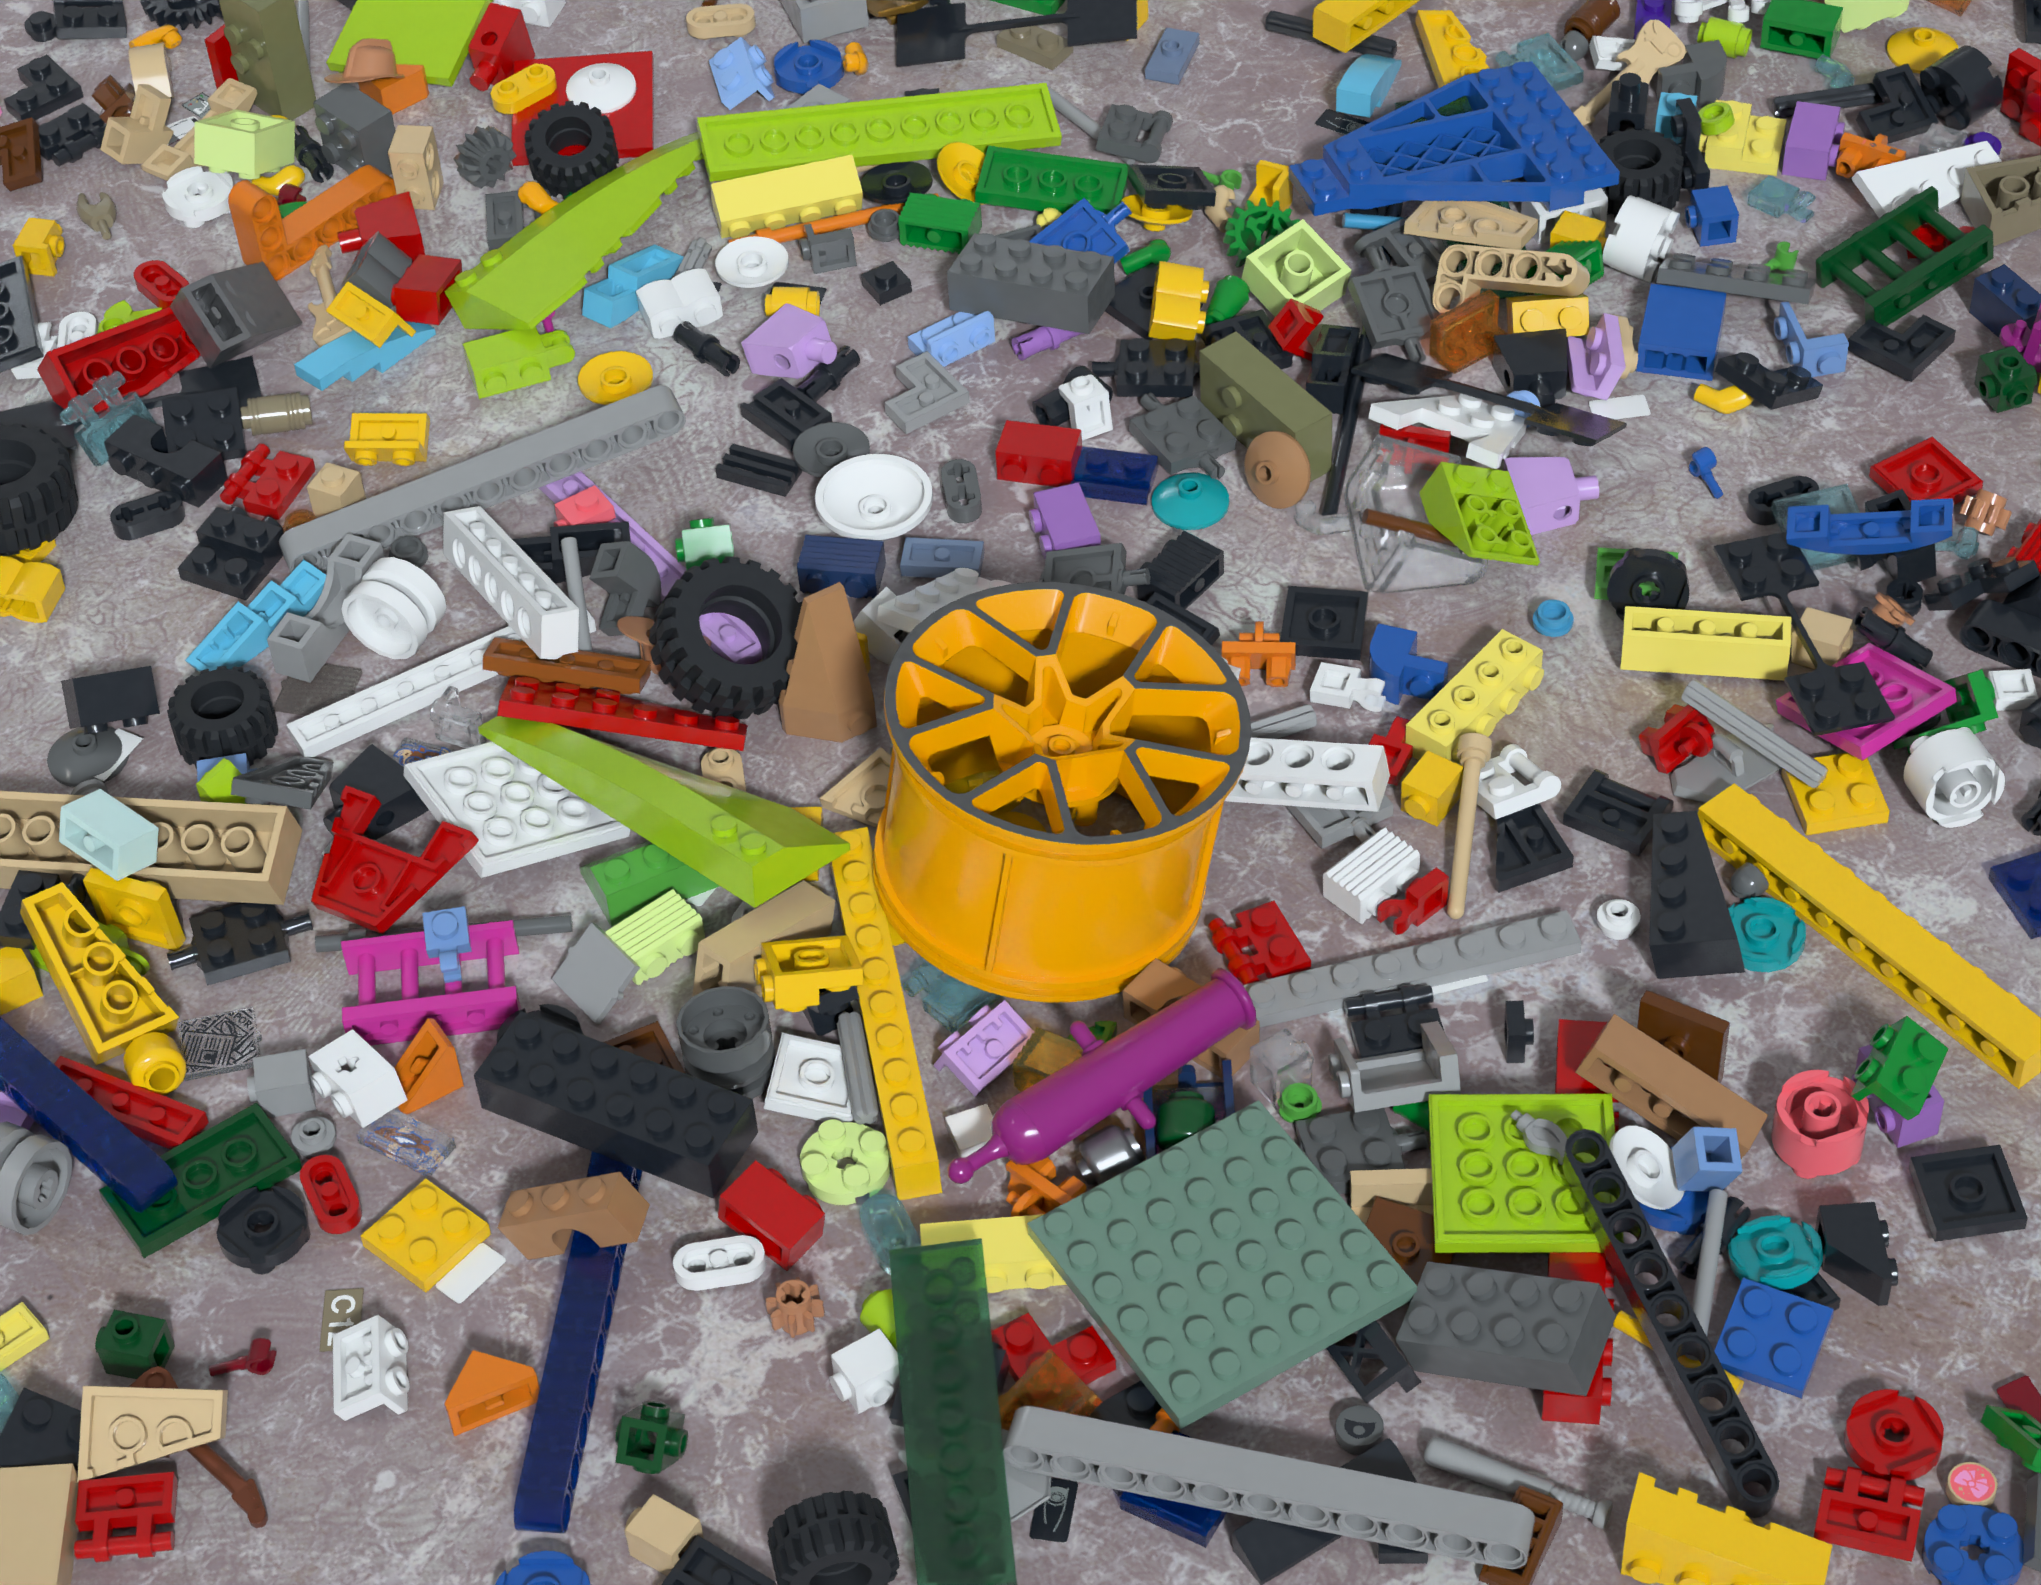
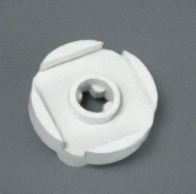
(196, 209)

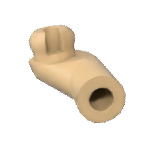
(1218, 213)

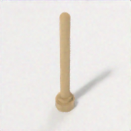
(1474, 753)

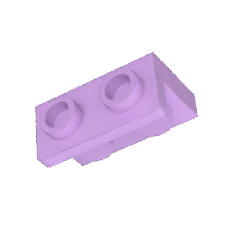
(1598, 361)
(986, 1048)

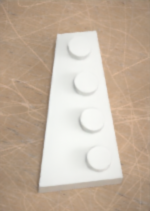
(1897, 182)

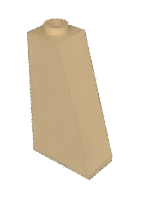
(730, 953)
(37, 1524)

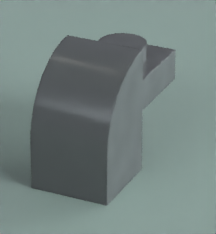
(1699, 75)
(629, 579)

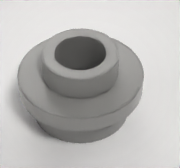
(320, 1143)

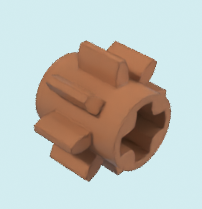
(1985, 512)
(795, 1307)

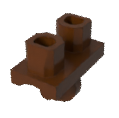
(114, 98)

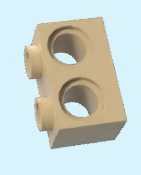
(416, 165)

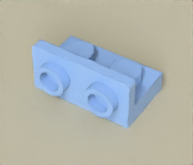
(954, 337)

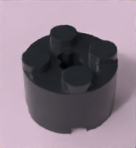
(1961, 87)

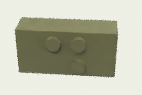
(270, 54)
(1258, 397)

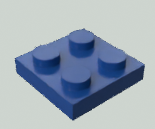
(1773, 1337)

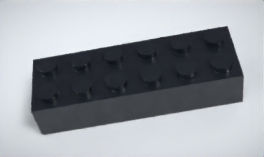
(617, 1104)

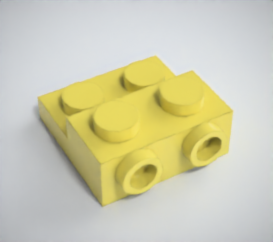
(1749, 145)

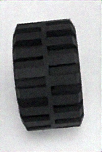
(567, 127)
(1647, 167)
(222, 715)
(834, 1542)

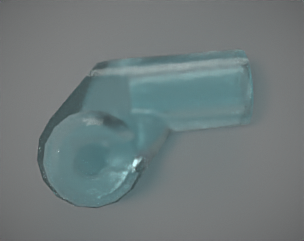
(1837, 71)

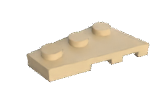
(1472, 223)
(862, 791)
(144, 1424)

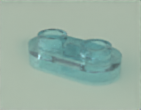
(888, 1229)

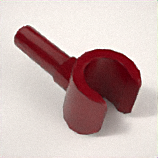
(290, 193)
(258, 1360)

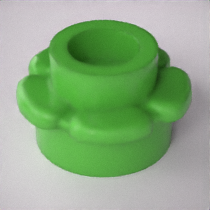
(1299, 1095)

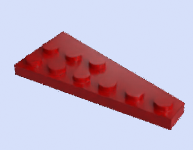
(610, 712)

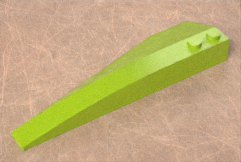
(552, 255)
(717, 830)

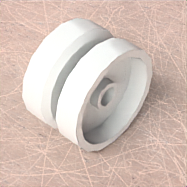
(394, 608)

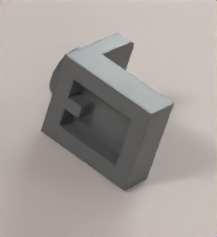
(828, 250)

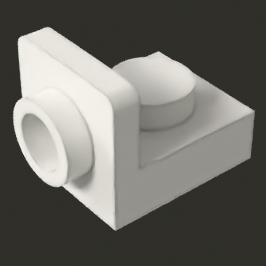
(1087, 405)

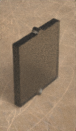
(326, 688)

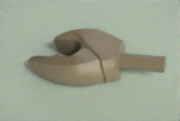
(98, 216)

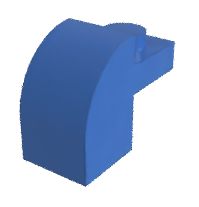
(1396, 662)

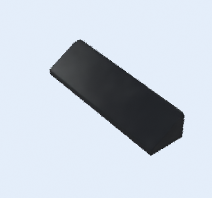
(1274, 1547)

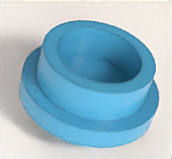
(1553, 618)

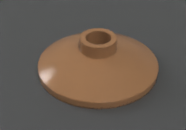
(1288, 468)

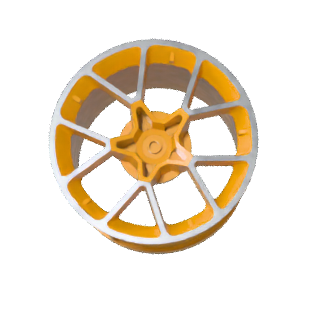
(1068, 703)

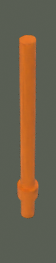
(823, 225)

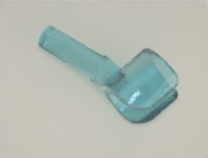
(1964, 546)

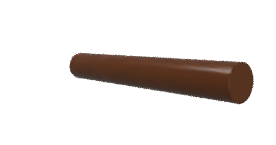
(1397, 523)

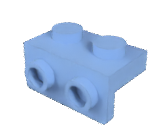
(740, 73)

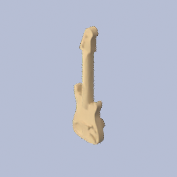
(1652, 49)
(326, 327)

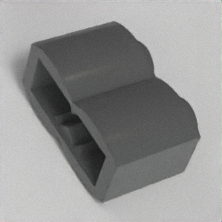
(378, 268)

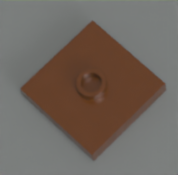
(1686, 1032)
(1406, 1236)

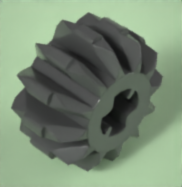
(484, 157)

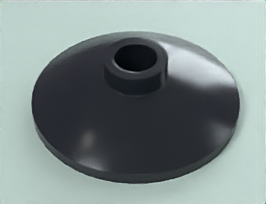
(894, 182)

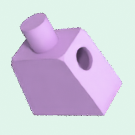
(789, 344)
(1549, 491)

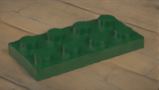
(209, 1171)

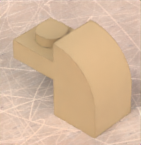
(151, 66)
(140, 135)

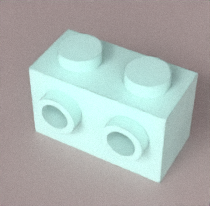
(108, 834)

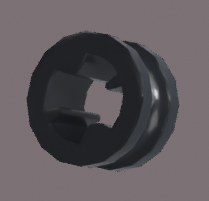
(1906, 589)

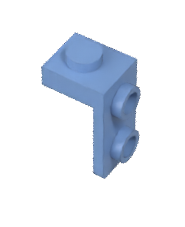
(1817, 355)

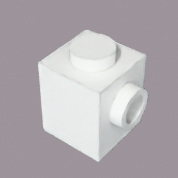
(866, 1372)

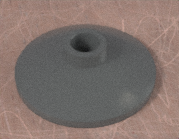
(828, 445)
(82, 756)

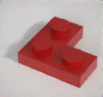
(1082, 1352)

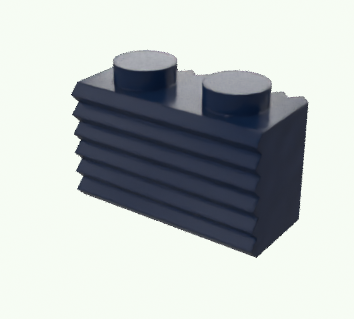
(851, 561)

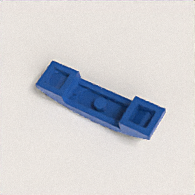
(1870, 532)

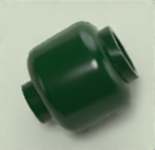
(1182, 1117)

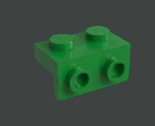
(1900, 1067)

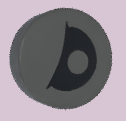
(1359, 1429)

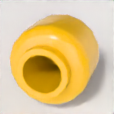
(155, 1063)

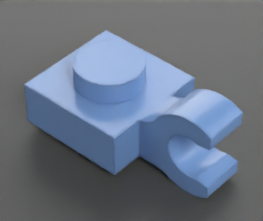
(447, 937)

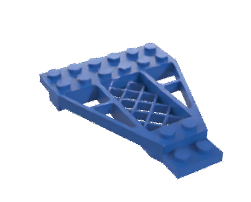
(1513, 111)

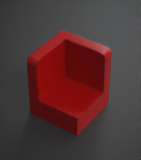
(1293, 327)

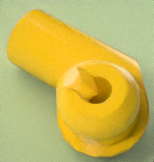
(288, 175)
(1725, 400)

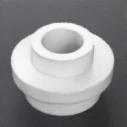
(1618, 919)

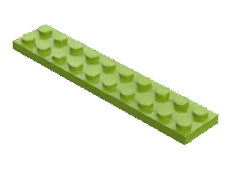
(878, 130)

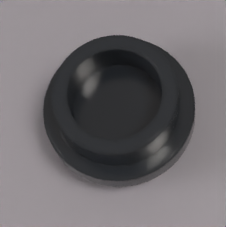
(41, 26)

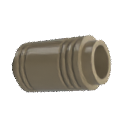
(277, 413)

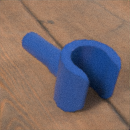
(1702, 463)

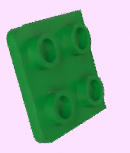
(1972, 709)

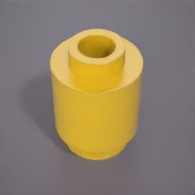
(796, 296)

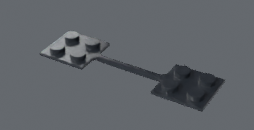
(941, 31)
(229, 374)
(1413, 377)
(1828, 696)

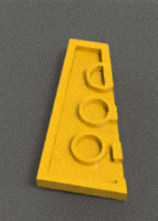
(1448, 46)

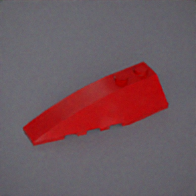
(142, 350)

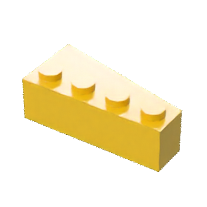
(93, 976)
(1687, 1543)

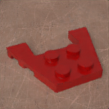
(375, 881)

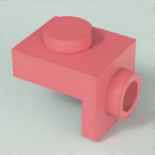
(584, 508)

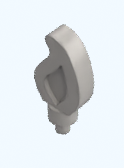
(1541, 1135)

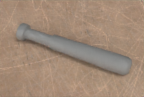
(1499, 1475)

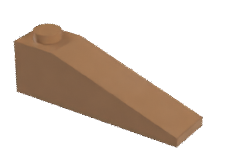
(828, 678)

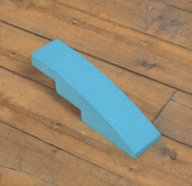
(354, 356)
(246, 629)

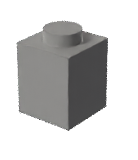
(282, 1083)

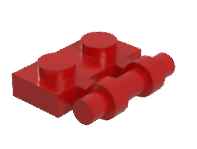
(278, 481)
(1269, 938)
(125, 1503)
(1866, 1522)

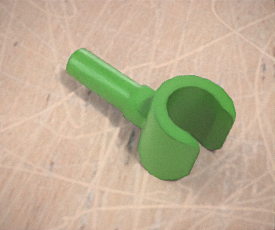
(1229, 178)
(1782, 258)

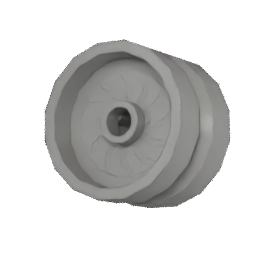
(32, 1178)

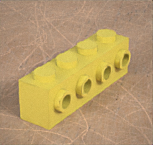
(786, 196)
(1706, 643)
(1477, 696)

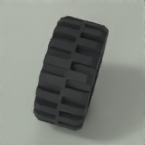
(35, 488)
(695, 668)

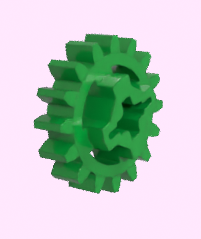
(1248, 224)

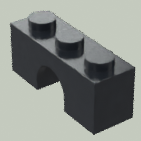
(142, 453)

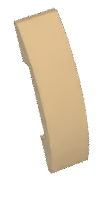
(171, 160)

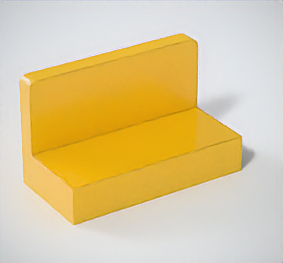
(366, 315)

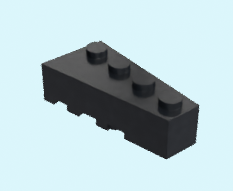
(1687, 907)

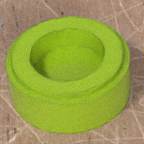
(1716, 118)

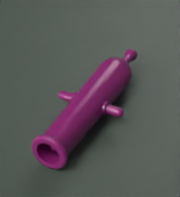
(1111, 1075)

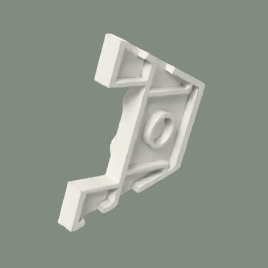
(1486, 427)

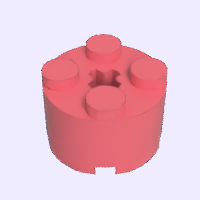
(1819, 1124)

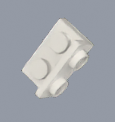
(369, 1368)

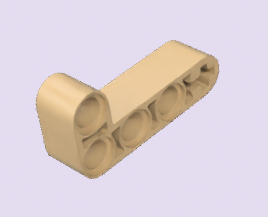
(1511, 276)

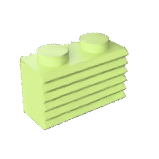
(659, 934)

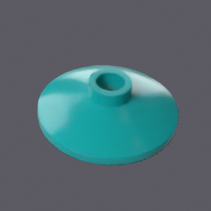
(1190, 501)

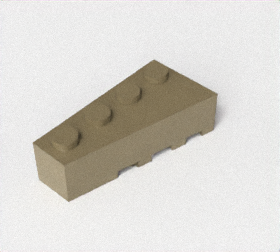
(2004, 197)

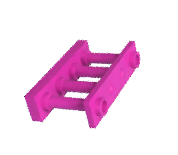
(454, 1011)

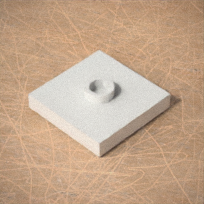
(809, 1080)

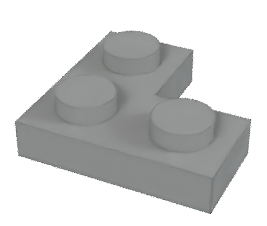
(930, 394)

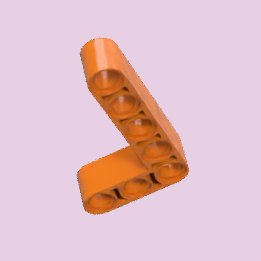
(295, 238)

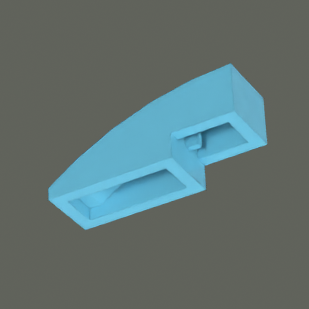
(1366, 84)
(615, 297)

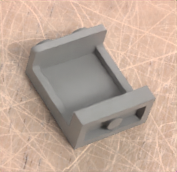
(1397, 1076)

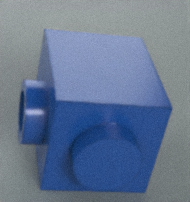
(1712, 216)

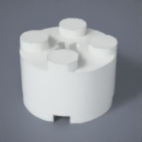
(1640, 238)
(1953, 776)

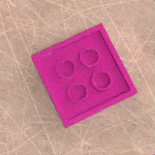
(1907, 690)

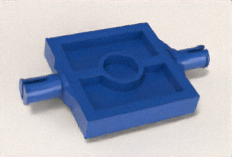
(1087, 230)

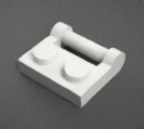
(1503, 794)

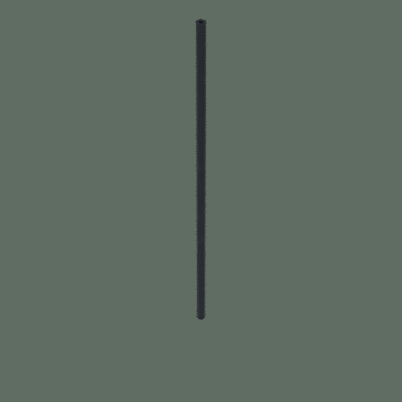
(1351, 410)

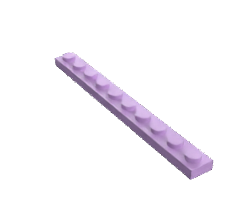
(729, 635)

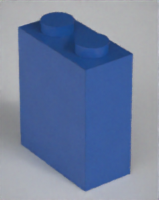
(1681, 332)

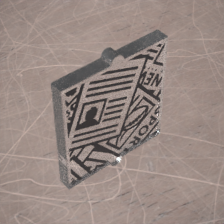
(219, 1043)

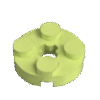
(840, 1141)

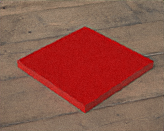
(631, 124)

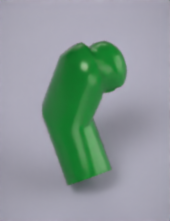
(1153, 253)

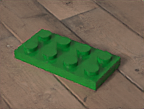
(1049, 181)

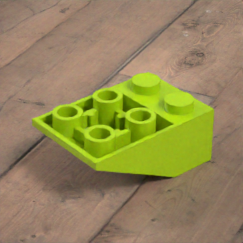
(1479, 513)

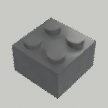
(354, 129)

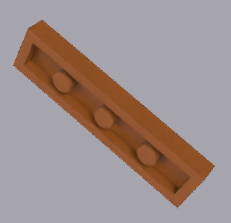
(580, 668)

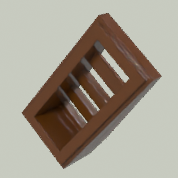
(1548, 1518)

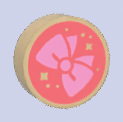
(1971, 1485)

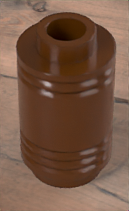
(1593, 18)

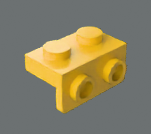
(388, 438)

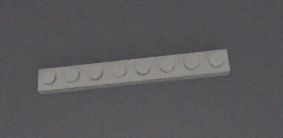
(1421, 965)

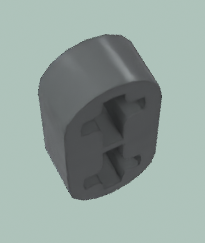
(958, 491)

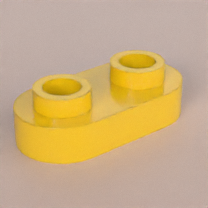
(523, 89)

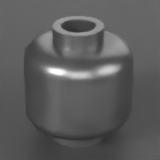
(1108, 1154)

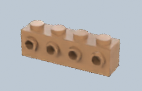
(1670, 1085)

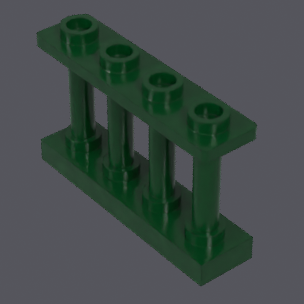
(1913, 286)

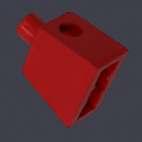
(497, 44)
(393, 219)

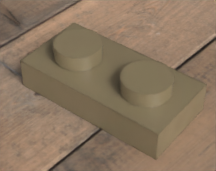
(1035, 45)

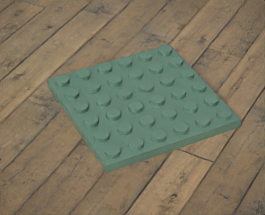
(1221, 1263)

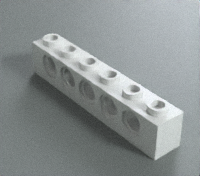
(511, 582)
(1313, 775)

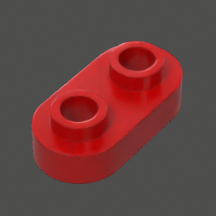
(158, 282)
(333, 1197)

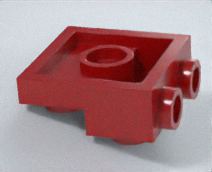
(2023, 94)

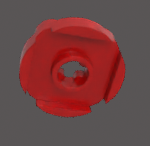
(1883, 1458)

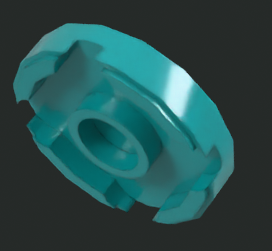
(1761, 946)
(1776, 1252)

